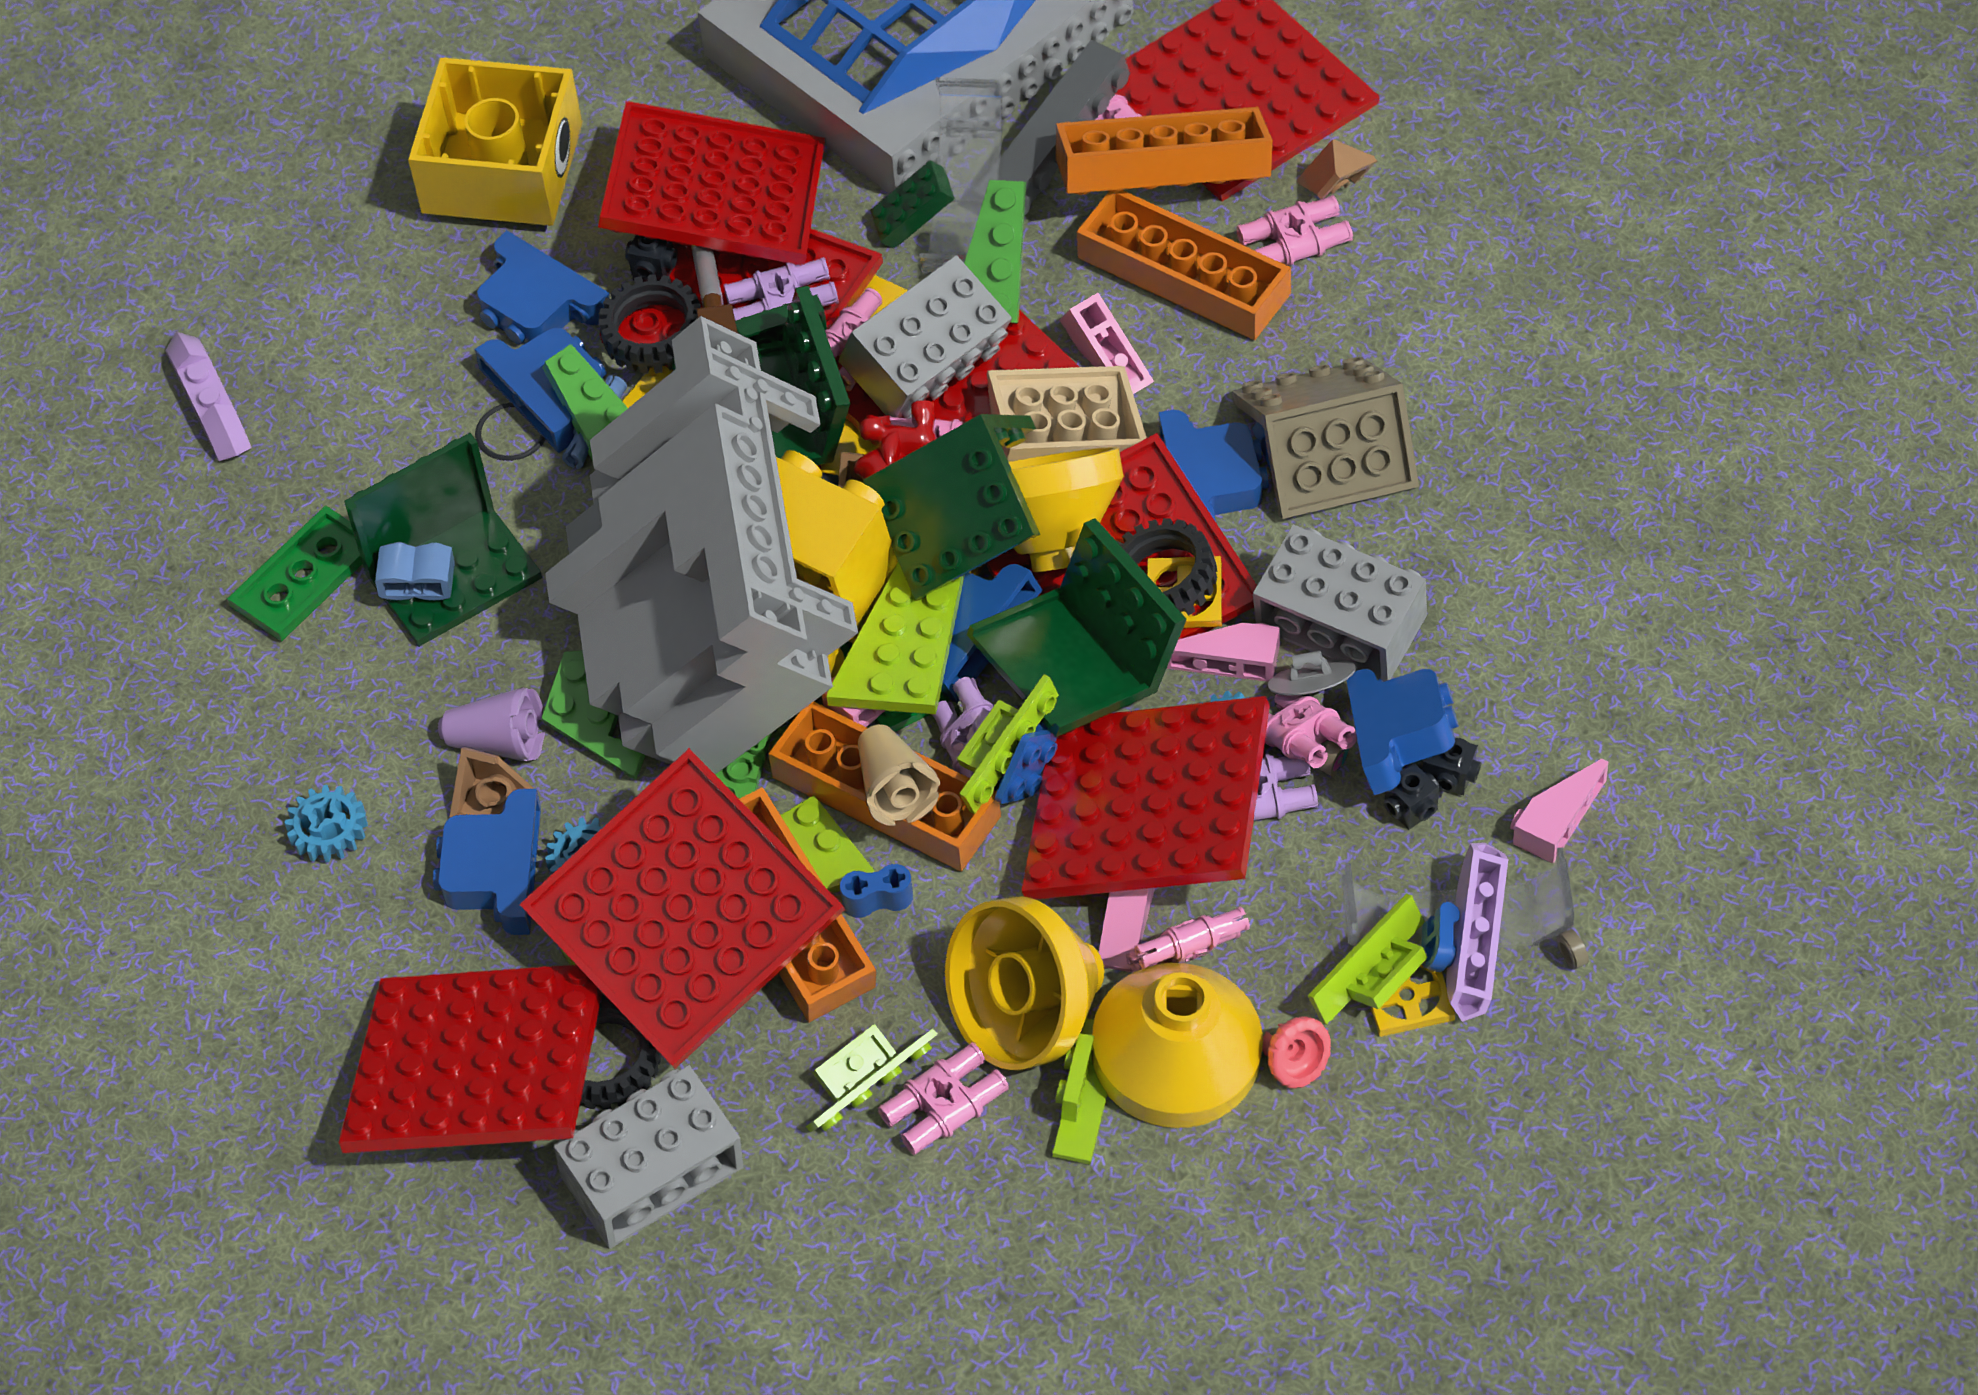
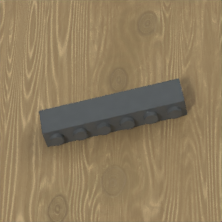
(1078, 96)

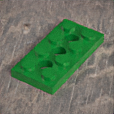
(304, 593)

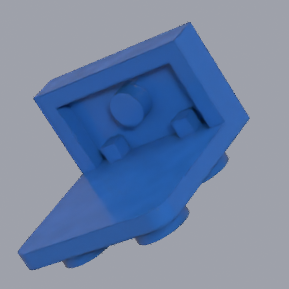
(1026, 765)

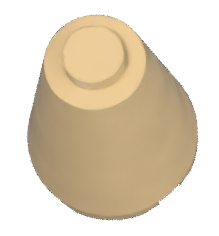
(895, 777)

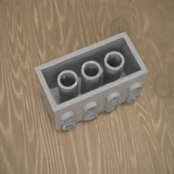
(925, 339)
(1341, 601)
(649, 1156)

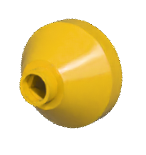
(1062, 496)
(1020, 982)
(1176, 1045)

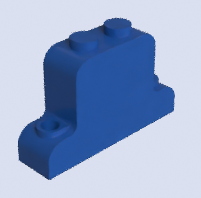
(535, 292)
(524, 383)
(1216, 461)
(977, 602)
(1399, 722)
(492, 860)

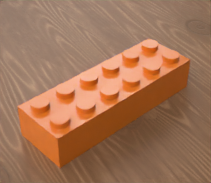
(1163, 150)
(1184, 263)
(823, 760)
(834, 964)

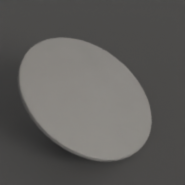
(1311, 677)

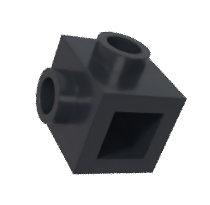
(650, 257)
(1454, 767)
(1413, 798)

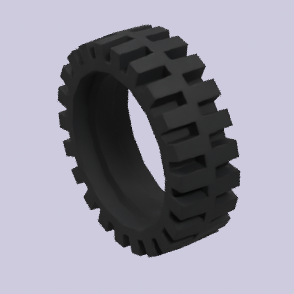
(640, 296)
(1178, 537)
(633, 1080)

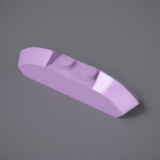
(207, 396)
(1477, 931)

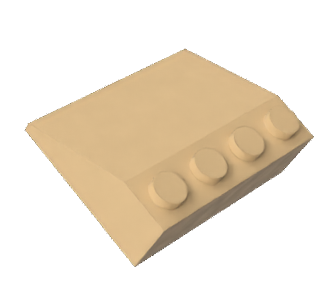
(1068, 407)

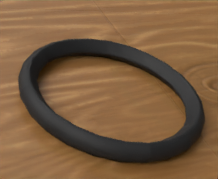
(539, 443)

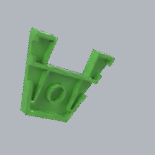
(584, 724)

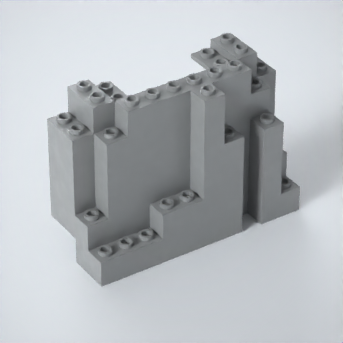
(691, 562)

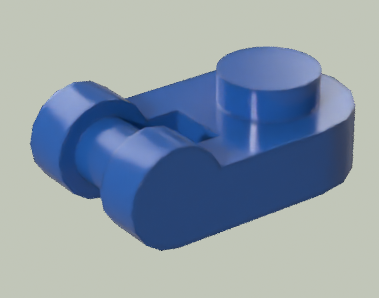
(1438, 937)

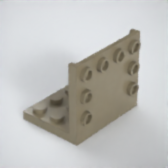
(1333, 435)

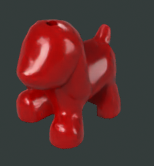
(895, 440)

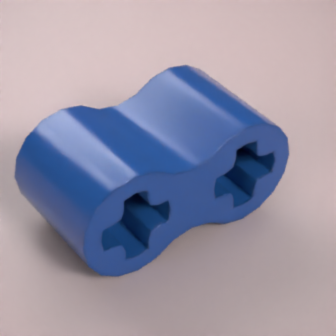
(876, 890)

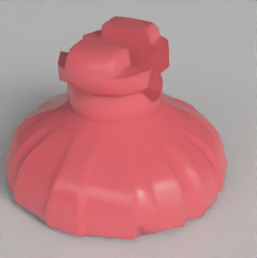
(1297, 1051)

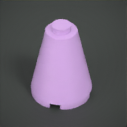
(497, 725)

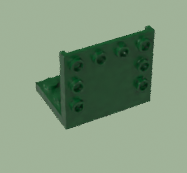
(807, 363)
(955, 501)
(447, 503)
(1096, 636)

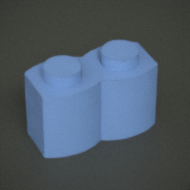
(415, 571)

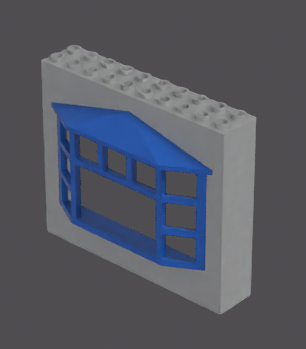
(898, 123)

